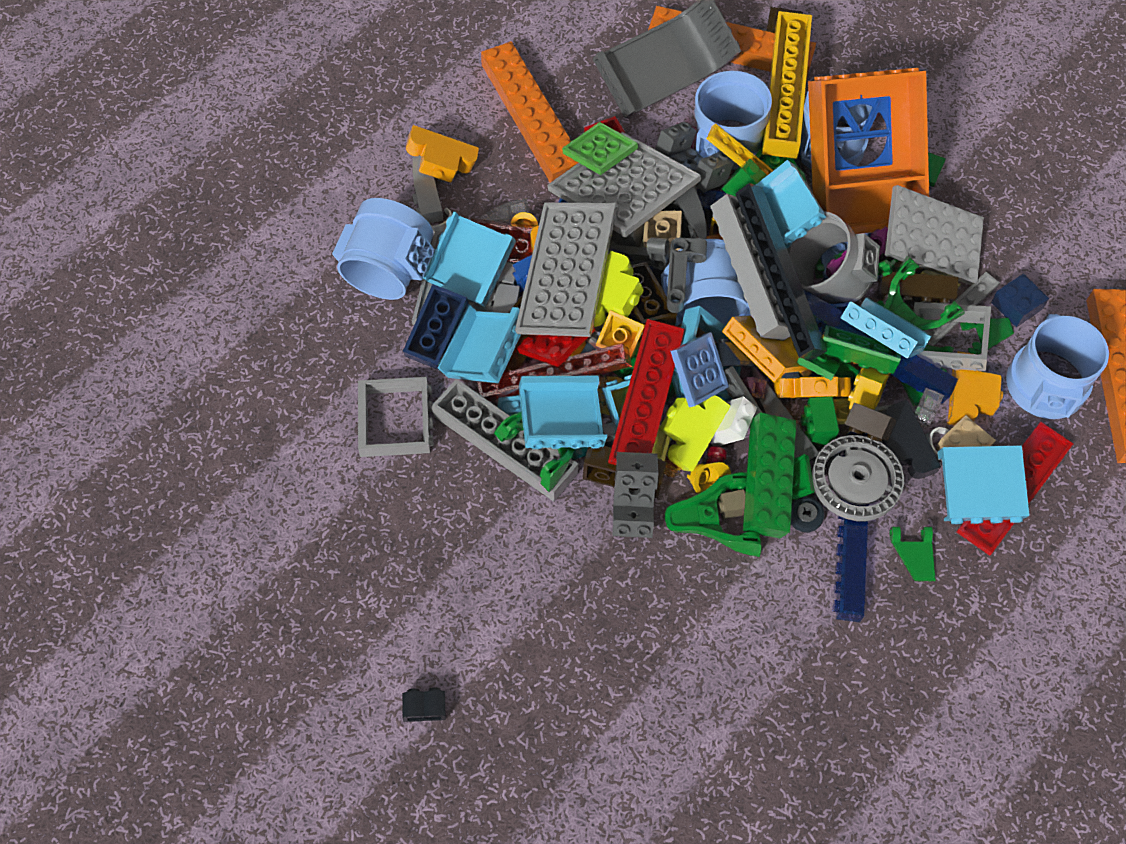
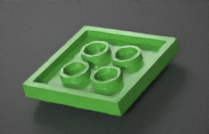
(600, 148)

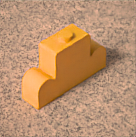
(440, 154)
(812, 387)
(974, 395)

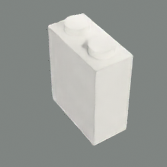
(735, 423)

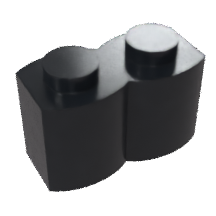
(423, 706)

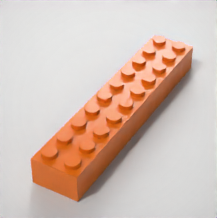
(754, 44)
(528, 108)
(1108, 316)

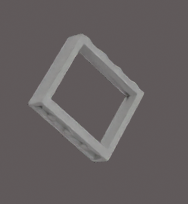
(957, 361)
(390, 386)

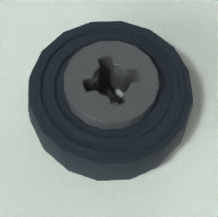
(806, 522)

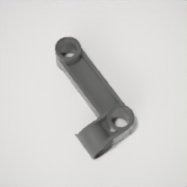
(693, 251)
(655, 254)

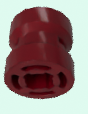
(716, 454)

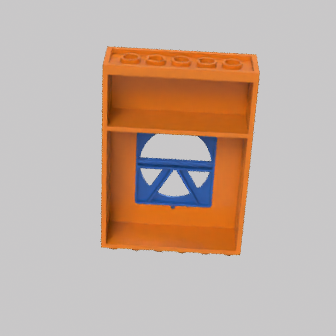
(864, 193)

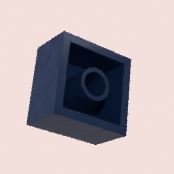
(1019, 300)

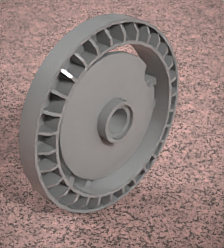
(862, 459)

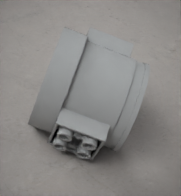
(855, 273)

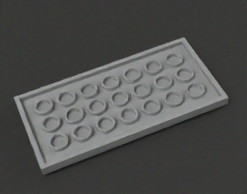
(566, 269)

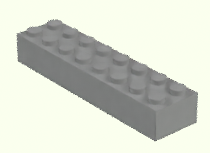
(749, 268)
(478, 420)

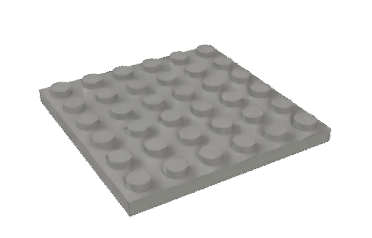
(637, 184)

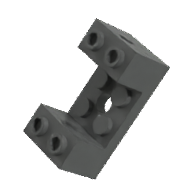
(676, 144)
(634, 508)

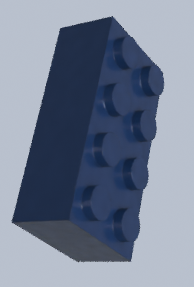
(435, 326)

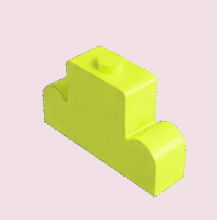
(618, 289)
(692, 429)

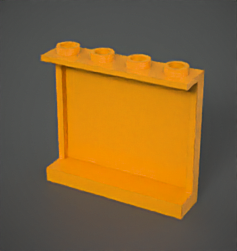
(770, 355)

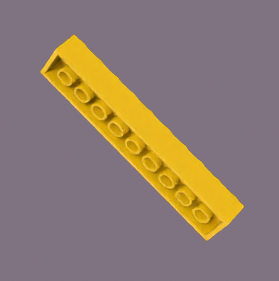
(787, 85)

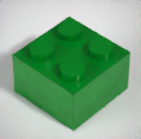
(820, 421)

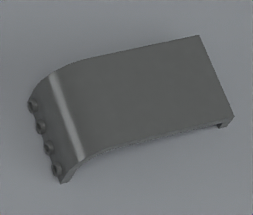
(667, 57)

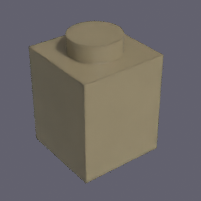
(732, 504)

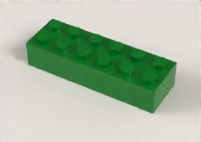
(769, 475)

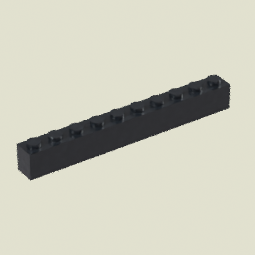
(781, 272)

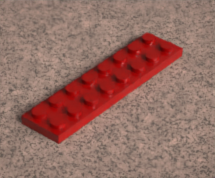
(647, 390)
(1041, 456)

